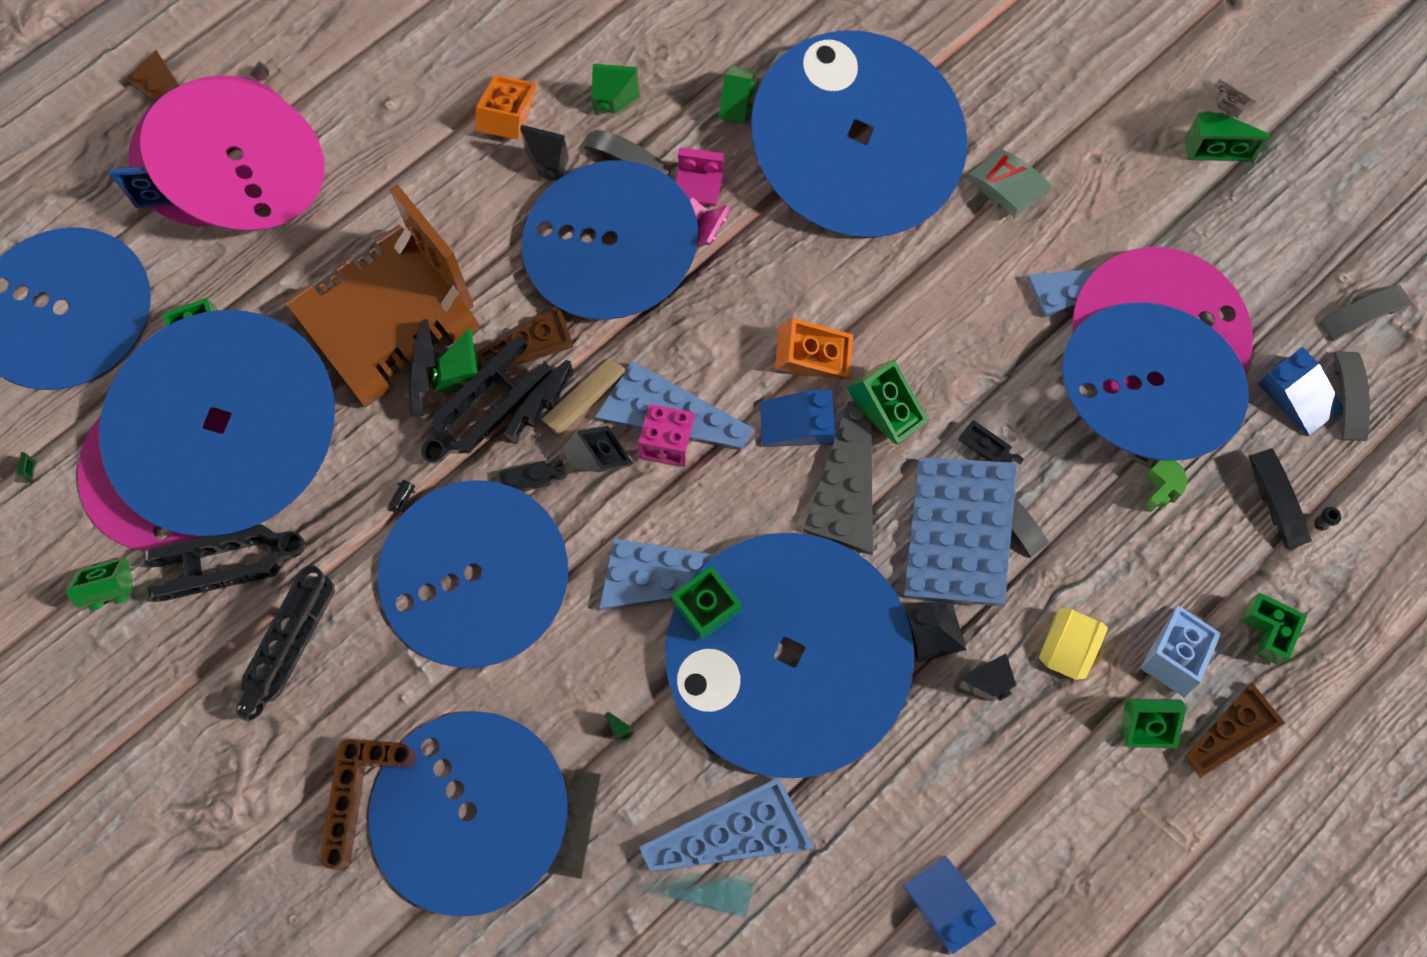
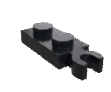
(987, 444)
(532, 475)

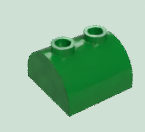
(100, 584)
(1153, 722)

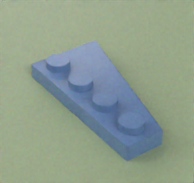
(1058, 290)

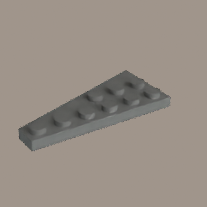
(844, 494)

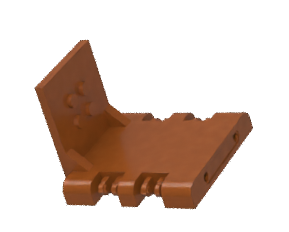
(378, 309)

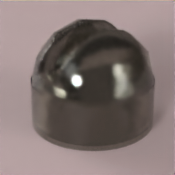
(260, 72)

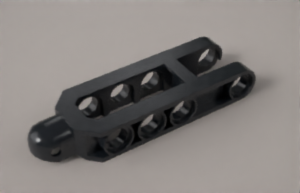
(441, 443)
(282, 545)
(303, 608)

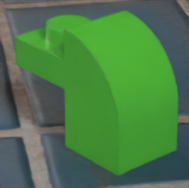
(1170, 480)

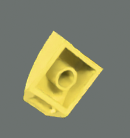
(1072, 643)

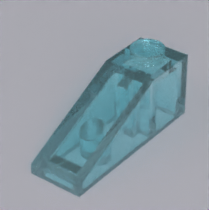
(722, 894)

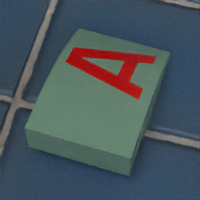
(1010, 182)

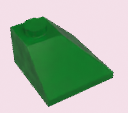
(613, 87)
(455, 366)

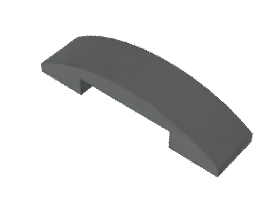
(619, 148)
(1365, 311)
(1355, 396)
(1026, 530)

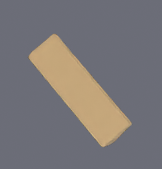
(583, 396)

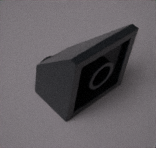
(546, 151)
(595, 450)
(935, 630)
(989, 680)

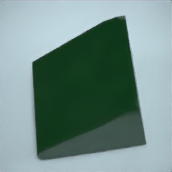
(25, 469)
(618, 727)

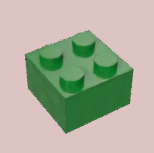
(706, 603)

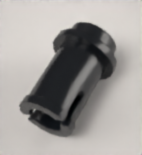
(402, 495)
(1329, 517)

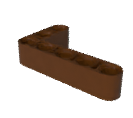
(353, 791)

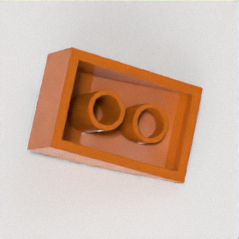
(504, 106)
(813, 350)

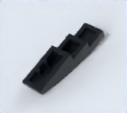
(421, 359)
(543, 396)
(1280, 498)

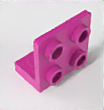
(700, 174)
(708, 222)
(665, 435)

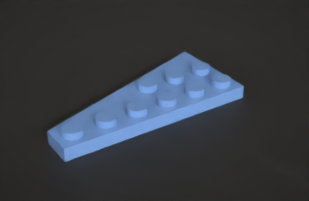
(642, 387)
(647, 573)
(744, 828)

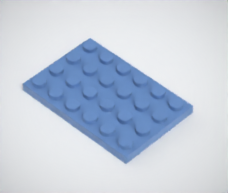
(961, 531)

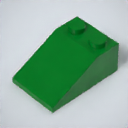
(1223, 139)
(888, 401)

